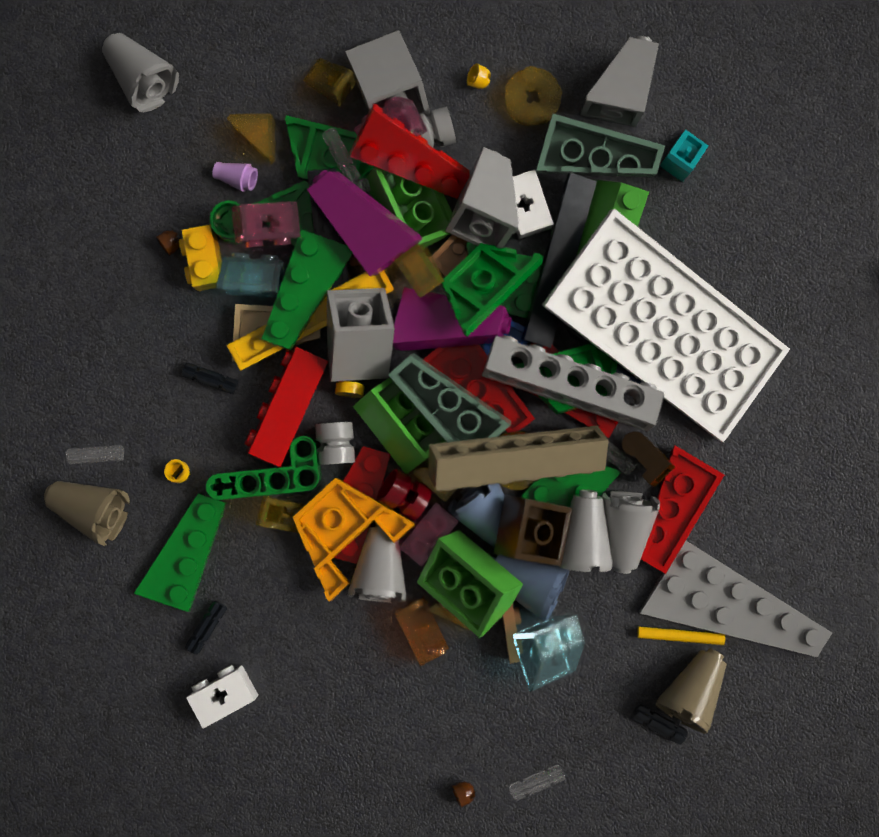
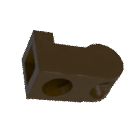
(644, 450)

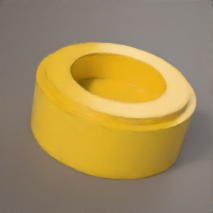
(349, 389)

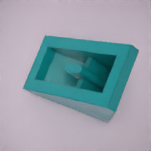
(684, 156)

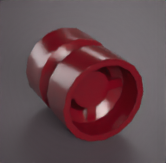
(401, 493)

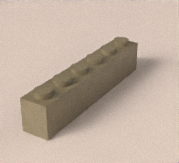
(517, 458)

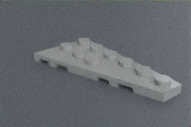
(718, 599)

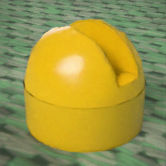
(478, 76)
(173, 468)

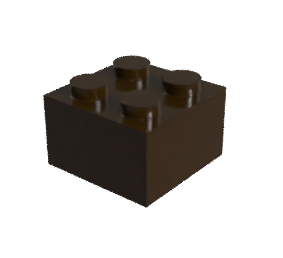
(532, 530)

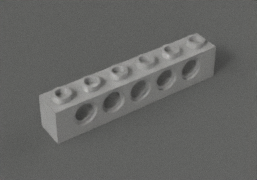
(646, 396)

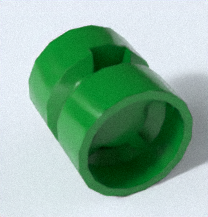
(222, 221)

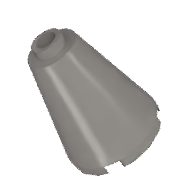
(139, 72)
(629, 527)
(587, 535)
(378, 569)

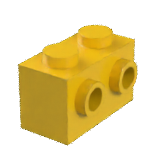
(203, 257)

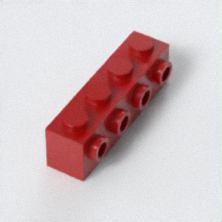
(286, 405)

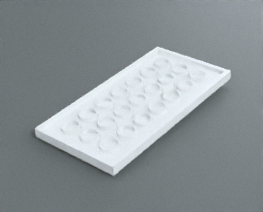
(666, 325)

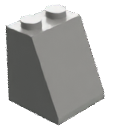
(387, 71)
(625, 84)
(487, 203)
(359, 334)

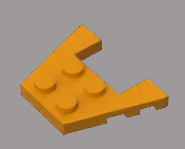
(336, 520)

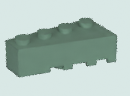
(596, 151)
(446, 404)

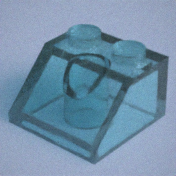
(251, 276)
(549, 649)

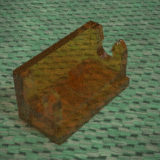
(421, 631)

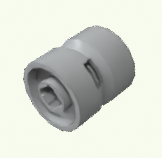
(439, 127)
(335, 443)

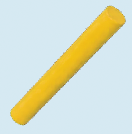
(681, 635)

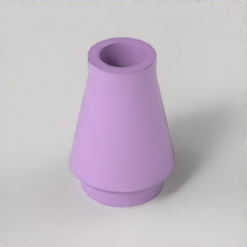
(236, 175)

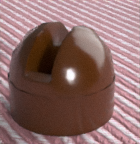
(168, 242)
(464, 793)

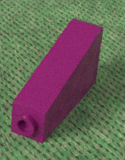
(362, 222)
(432, 324)

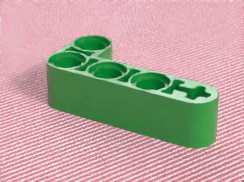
(264, 476)

